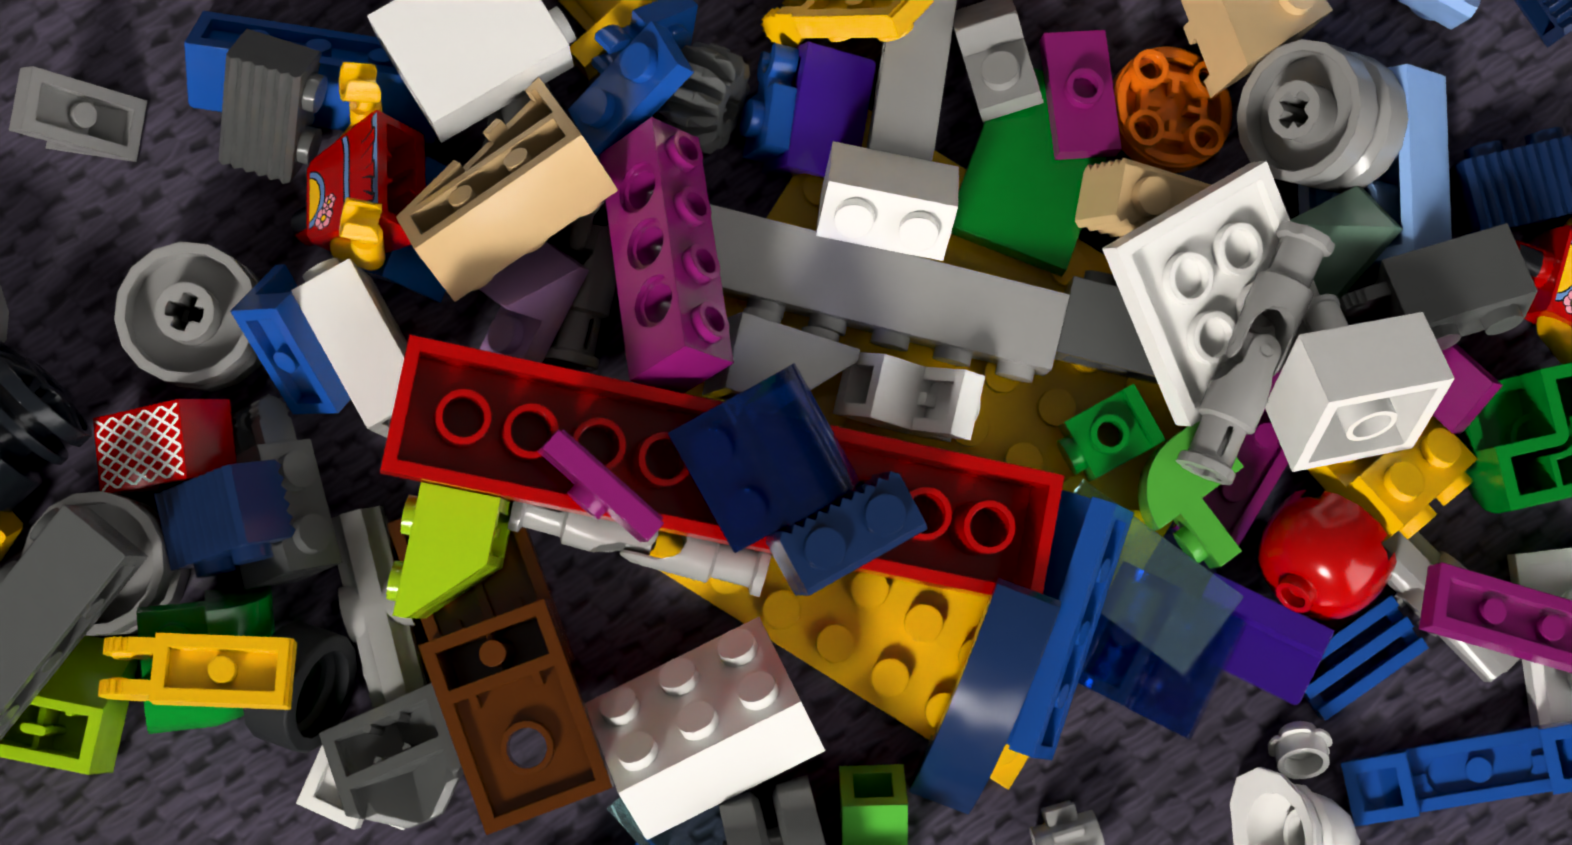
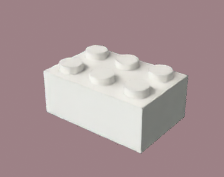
(702, 728)

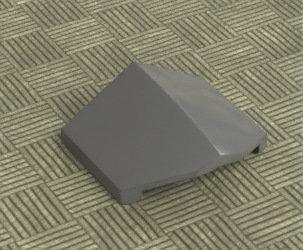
(395, 761)

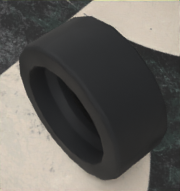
(320, 689)

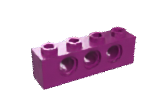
(666, 259)

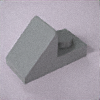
(996, 58)
(77, 115)

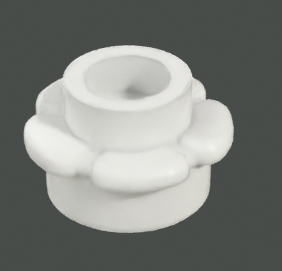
(1301, 750)

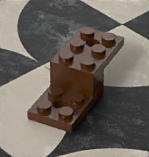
(506, 667)

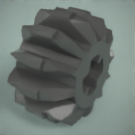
(711, 97)

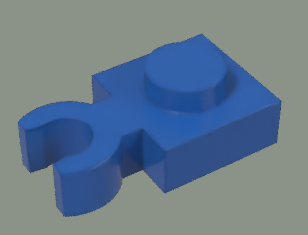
(675, 15)
(770, 113)

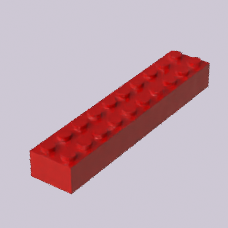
(482, 416)

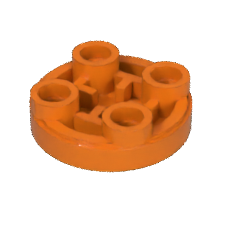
(1168, 111)

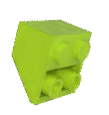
(451, 547)
(67, 720)

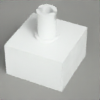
(1356, 387)

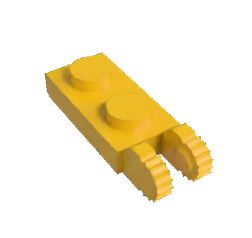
(842, 20)
(206, 670)

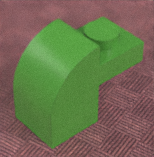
(1175, 494)
(873, 805)

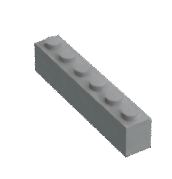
(889, 295)

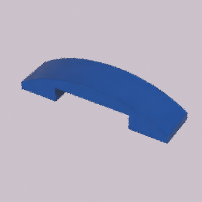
(1459, 772)

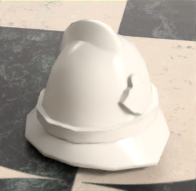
(1278, 812)

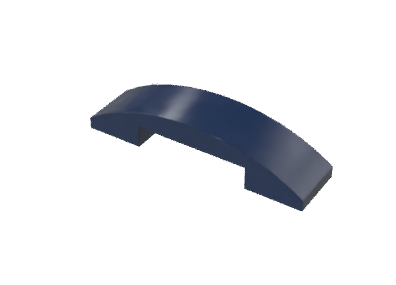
(986, 696)

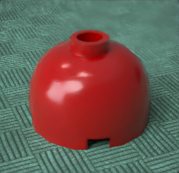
(1324, 556)

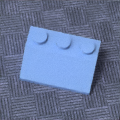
(1418, 181)

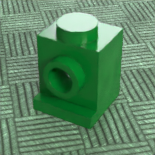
(1136, 434)

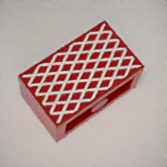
(162, 444)

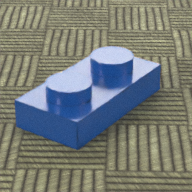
(631, 88)

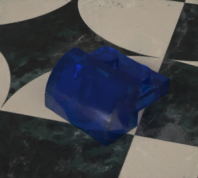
(765, 458)
(1147, 685)

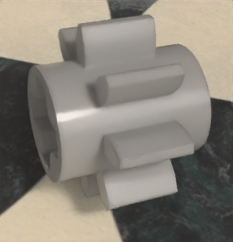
(1067, 827)

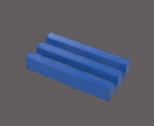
(1399, 627)

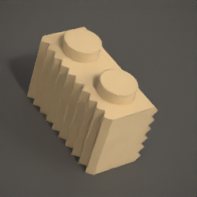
(1128, 194)

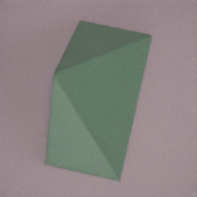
(1360, 236)

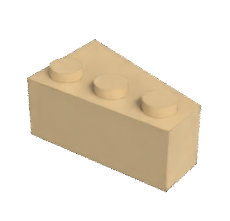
(1243, 32)
(507, 197)

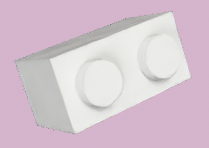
(888, 201)

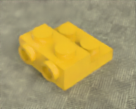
(1403, 483)

